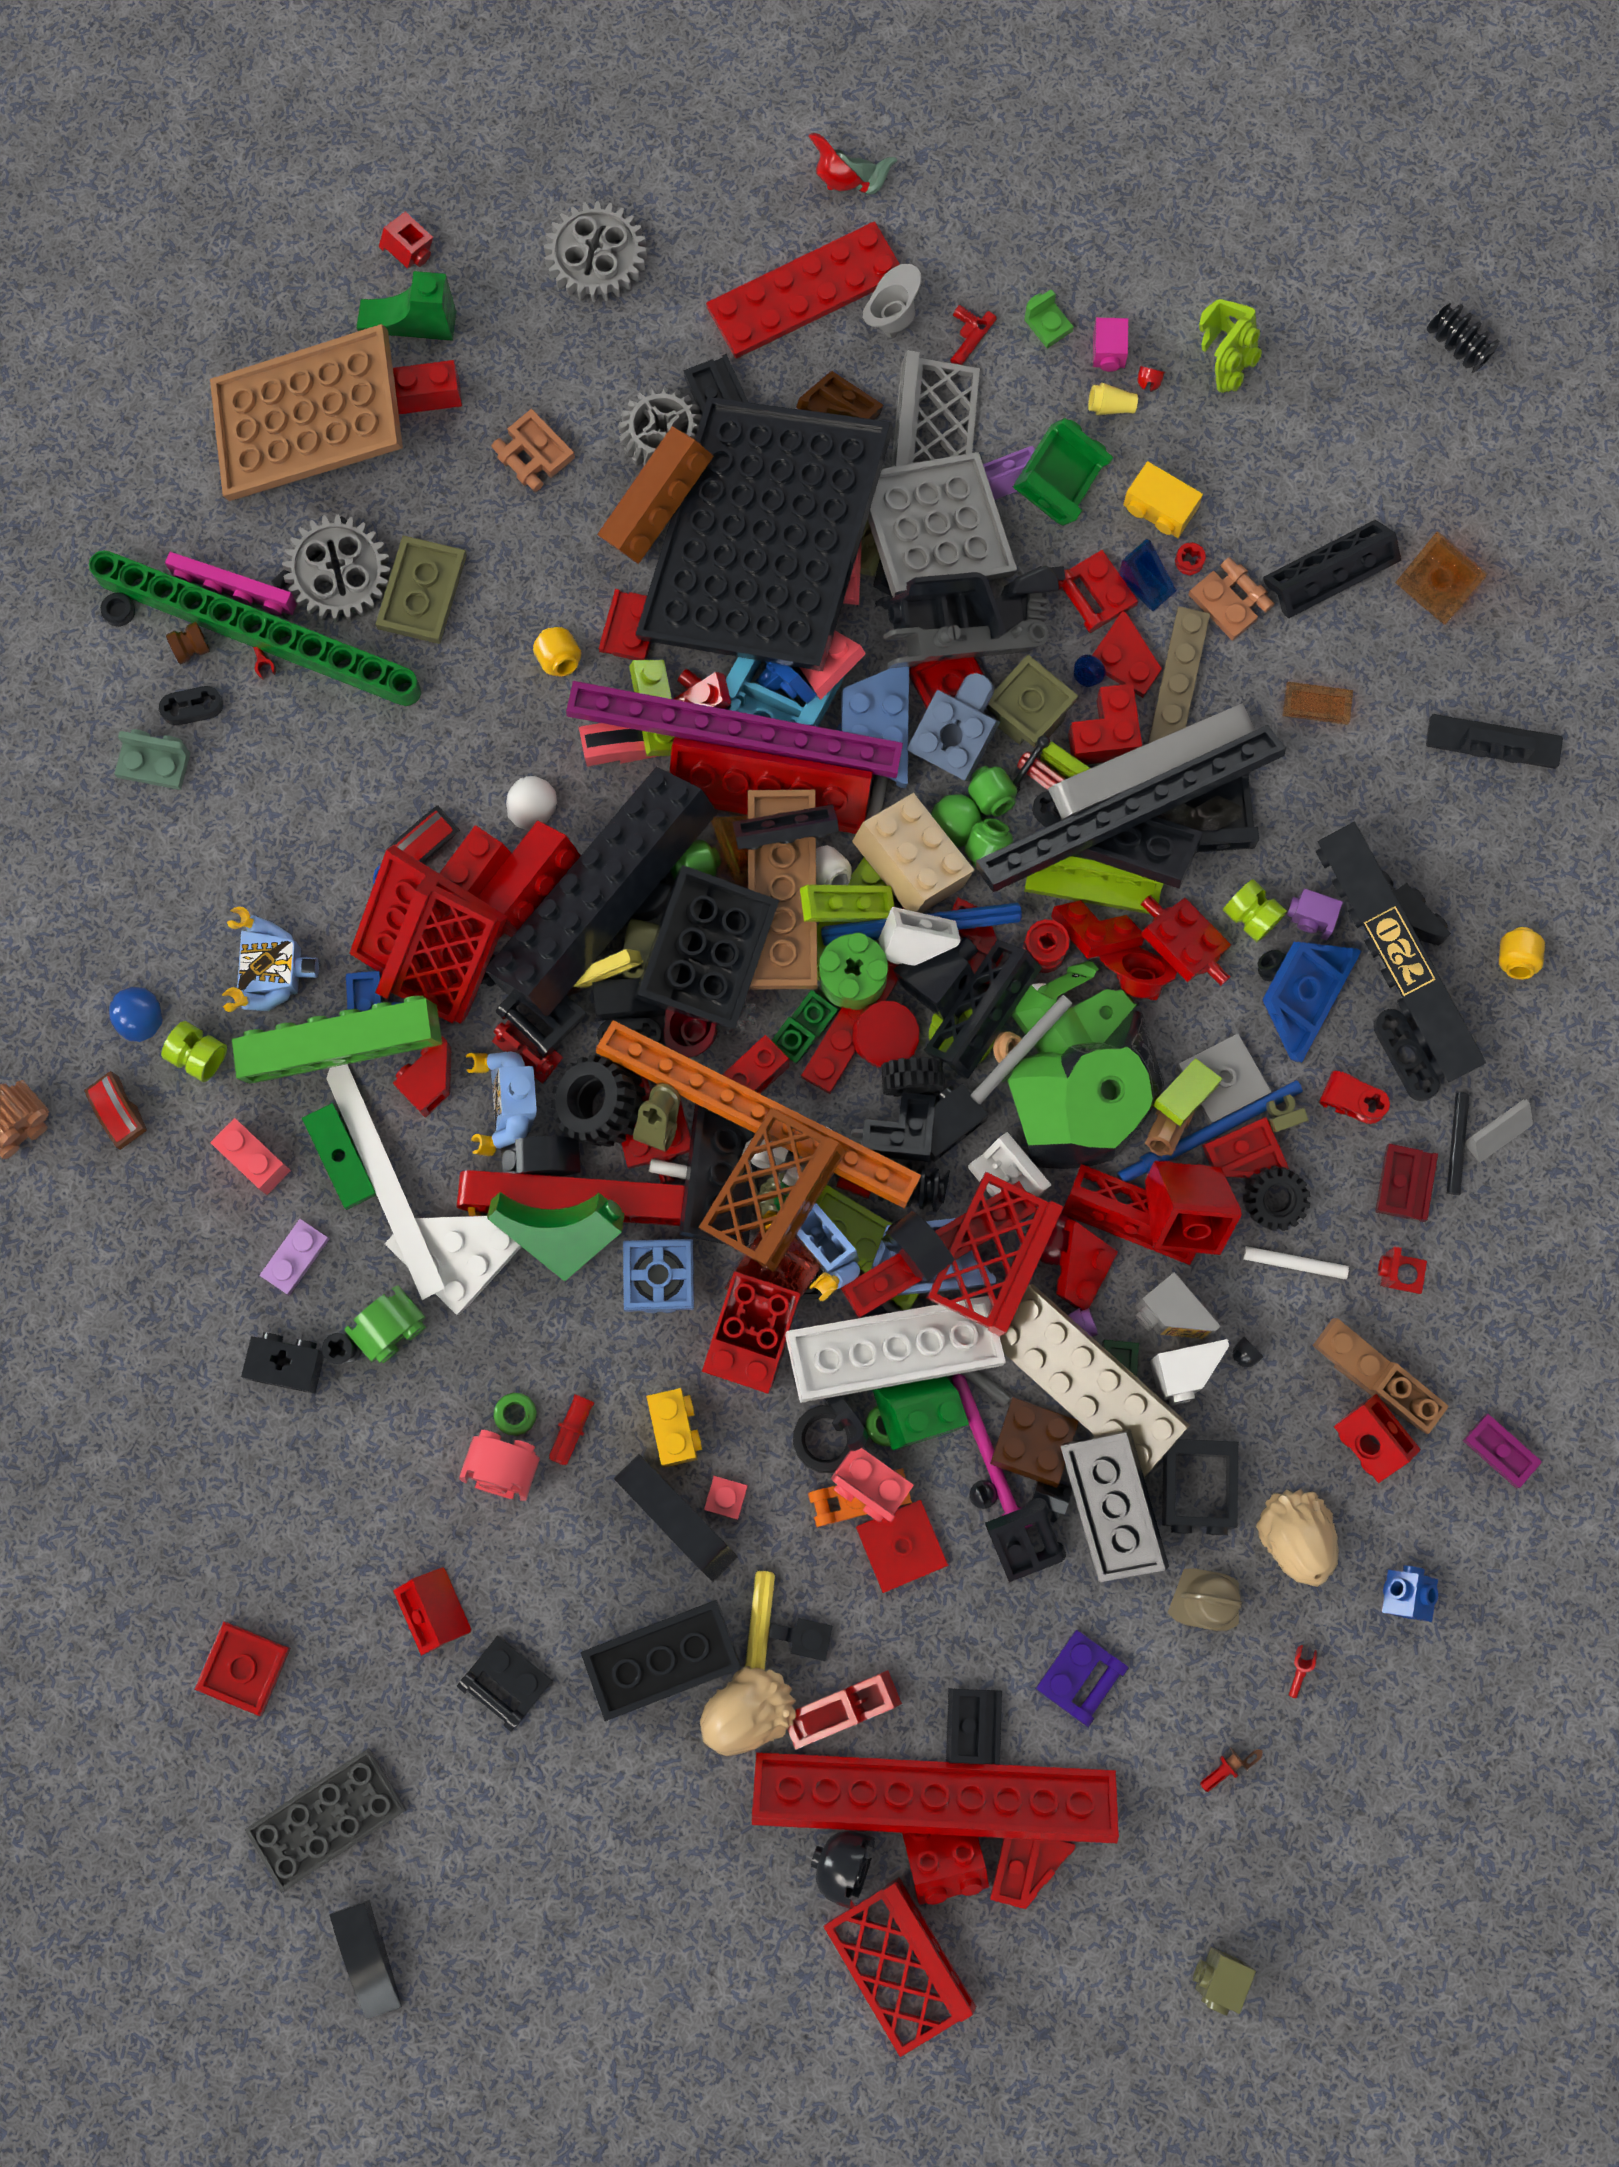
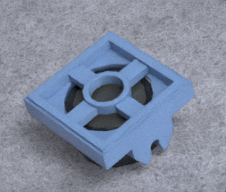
(658, 1275)

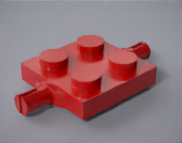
(1186, 939)
(640, 1154)

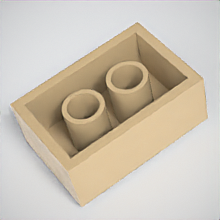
(912, 854)

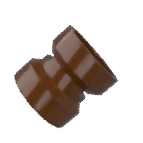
(187, 643)

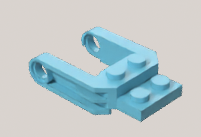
(760, 701)

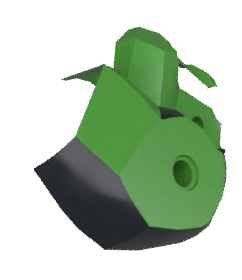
(1090, 1078)

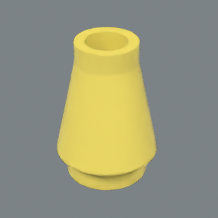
(1111, 400)

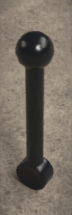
(1042, 742)

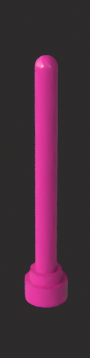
(985, 1445)

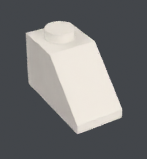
(916, 936)

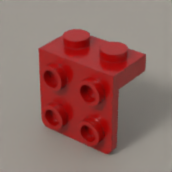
(945, 1866)

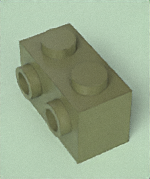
(1223, 1981)

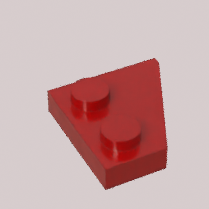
(1128, 656)

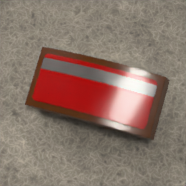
(114, 1110)

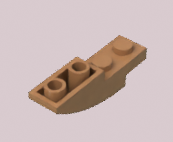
(1379, 1376)

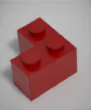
(1115, 730)

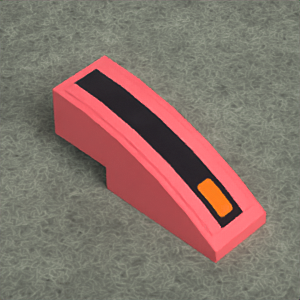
(611, 743)

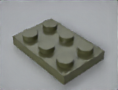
(421, 589)

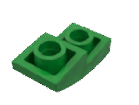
(804, 1026)

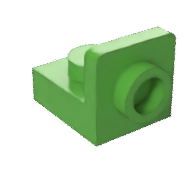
(1047, 319)

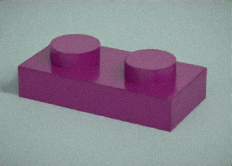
(1502, 1451)

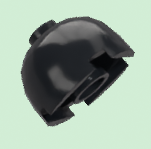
(842, 1866)

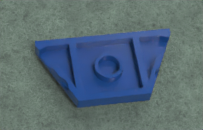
(1306, 991)

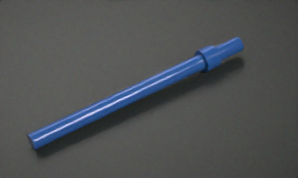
(1210, 1131)

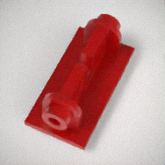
(511, 1039)

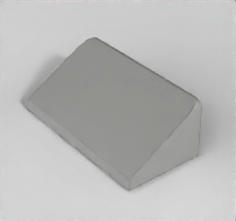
(1500, 1131)

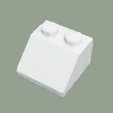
(1186, 1370)

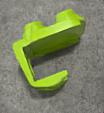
(1239, 346)

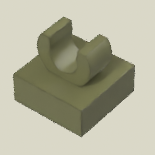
(1287, 1117)

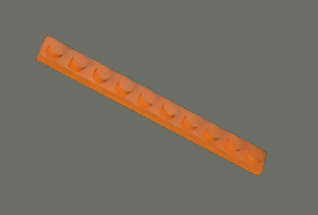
(750, 1108)

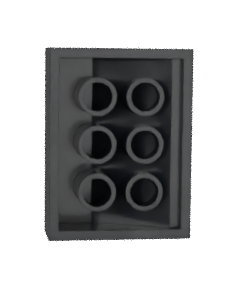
(706, 948)

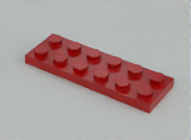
(802, 290)
(730, 772)

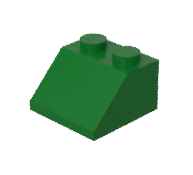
(920, 1411)

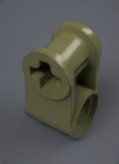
(639, 937)
(658, 1117)

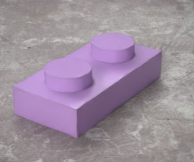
(294, 1257)

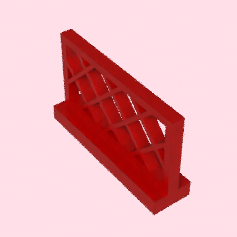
(413, 933)
(1023, 1264)
(928, 1952)

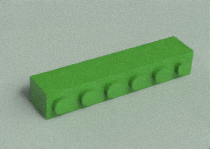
(336, 1040)

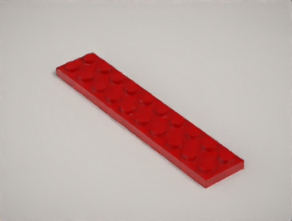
(935, 1798)

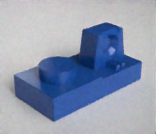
(784, 677)

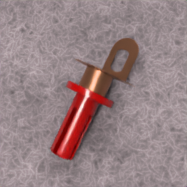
(1228, 1767)

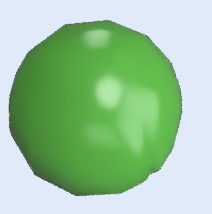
(956, 817)

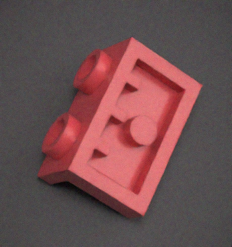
(872, 1483)

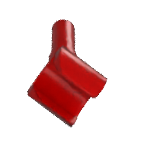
(262, 660)
(1303, 1667)

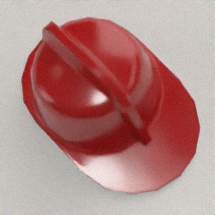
(1140, 972)

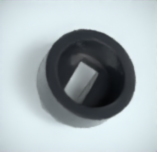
(1246, 1353)
(976, 1497)

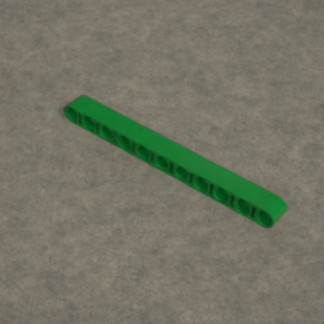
(244, 617)

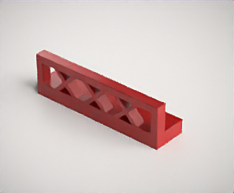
(1106, 1213)

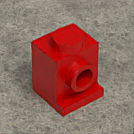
(406, 241)

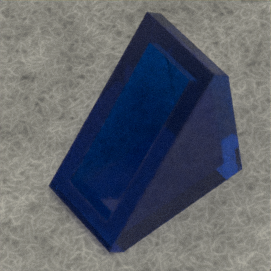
(1147, 575)

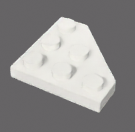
(466, 1254)

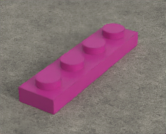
(242, 588)

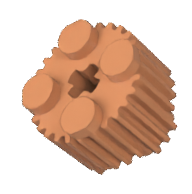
(20, 1117)

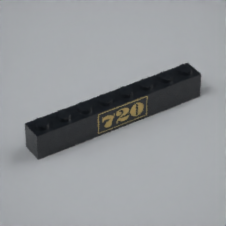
(1401, 952)

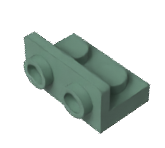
(152, 759)

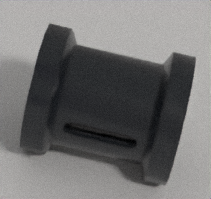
(331, 1350)

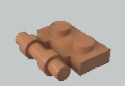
(540, 443)
(1224, 605)

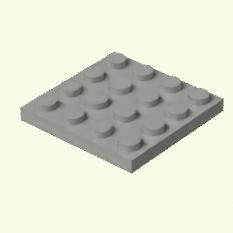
(938, 521)

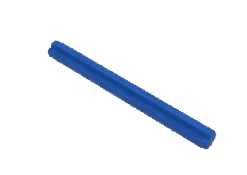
(964, 919)

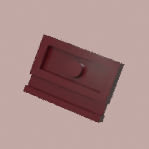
(1406, 1182)

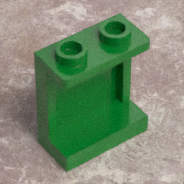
(1062, 471)

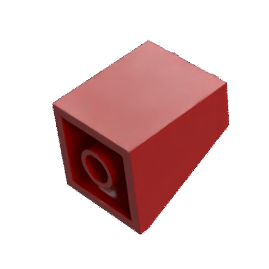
(476, 861)
(1190, 1207)

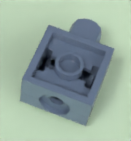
(956, 728)

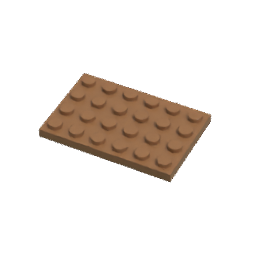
(306, 413)

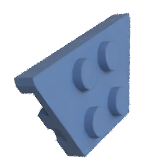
(880, 710)

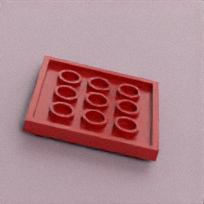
(385, 912)

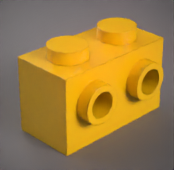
(1162, 500)
(672, 1427)

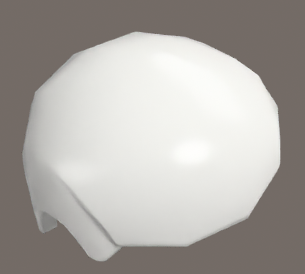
(530, 801)

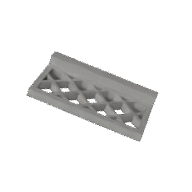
(909, 410)

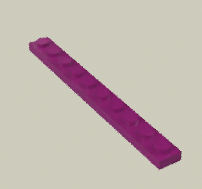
(733, 729)

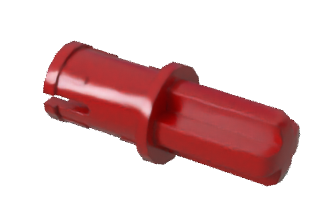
(570, 1430)

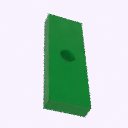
(331, 1138)

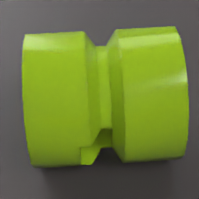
(1254, 910)
(197, 1053)

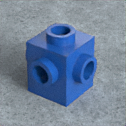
(1410, 1594)

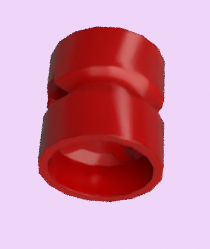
(1047, 944)

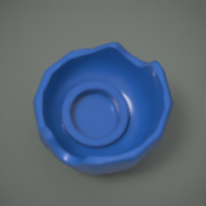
(135, 1014)

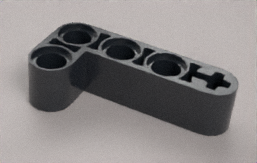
(675, 1518)

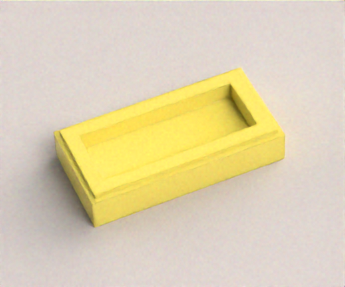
(610, 967)

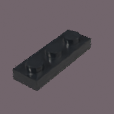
(785, 827)

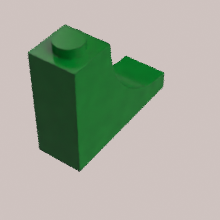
(419, 312)
(559, 1237)

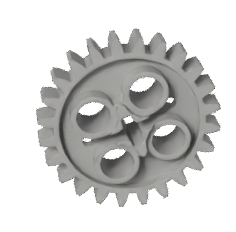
(623, 258)
(308, 574)

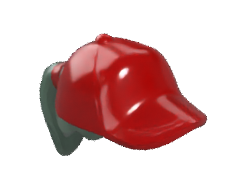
(849, 173)

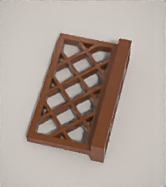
(799, 1201)

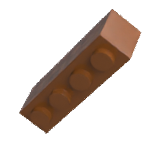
(655, 494)

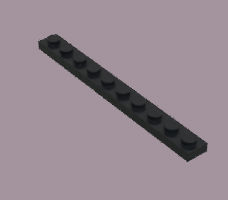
(1130, 808)

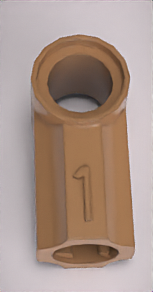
(1165, 1134)

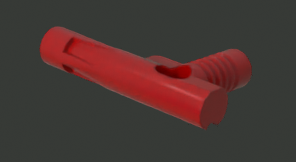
(970, 332)

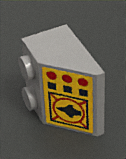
(1175, 1311)

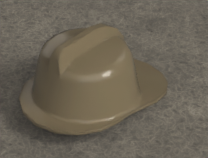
(1206, 1600)

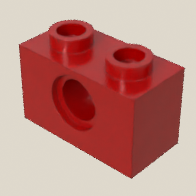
(759, 1066)
(1376, 1419)

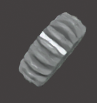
(680, 414)

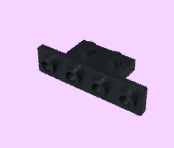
(1494, 741)

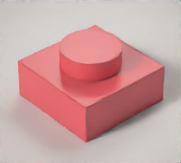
(725, 1497)

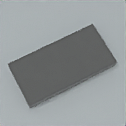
(325, 1820)

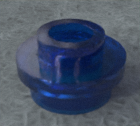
(1089, 670)

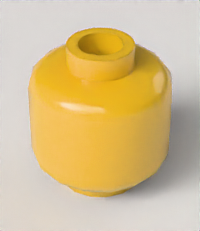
(557, 651)
(1521, 953)

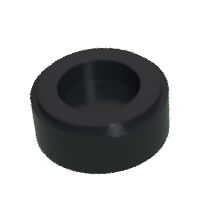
(117, 609)

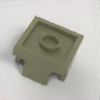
(1031, 702)

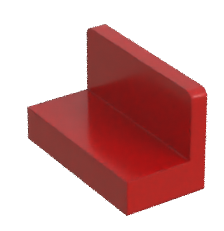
(432, 1610)

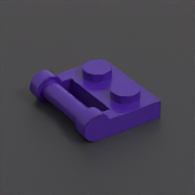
(1070, 1672)

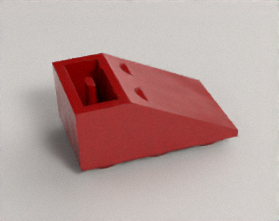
(751, 1332)

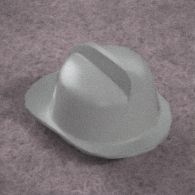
(892, 302)

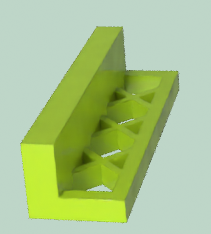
(1094, 884)

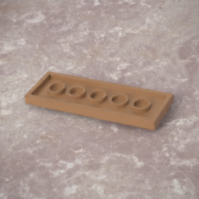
(780, 872)

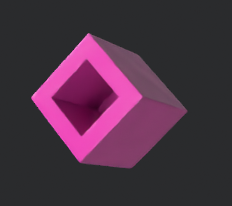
(1110, 343)

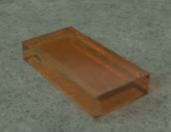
(1317, 703)

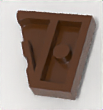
(839, 397)

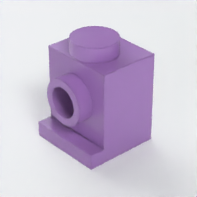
(1314, 912)

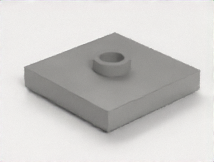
(1240, 1078)

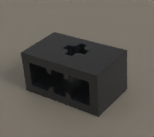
(262, 1364)

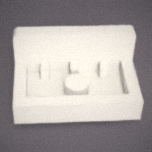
(1011, 1164)

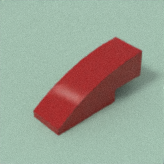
(843, 1709)

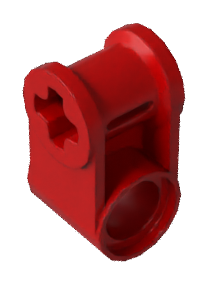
(1352, 1097)

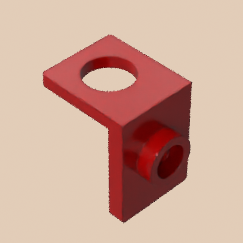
(1389, 1266)

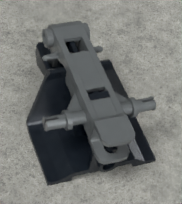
(961, 619)

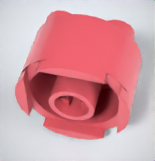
(500, 1466)

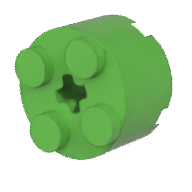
(853, 952)
(385, 1325)

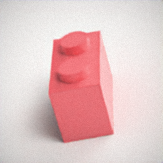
(250, 1156)

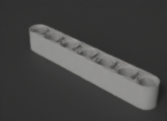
(1149, 761)

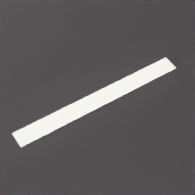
(384, 1181)

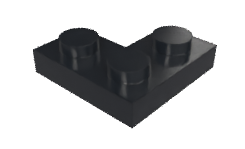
(907, 1138)

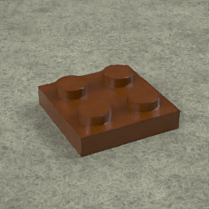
(1032, 1442)

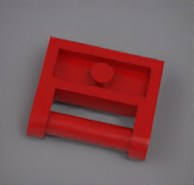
(1105, 587)

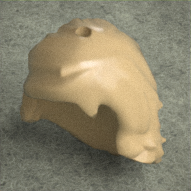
(1300, 1536)
(747, 1712)

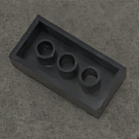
(661, 1660)

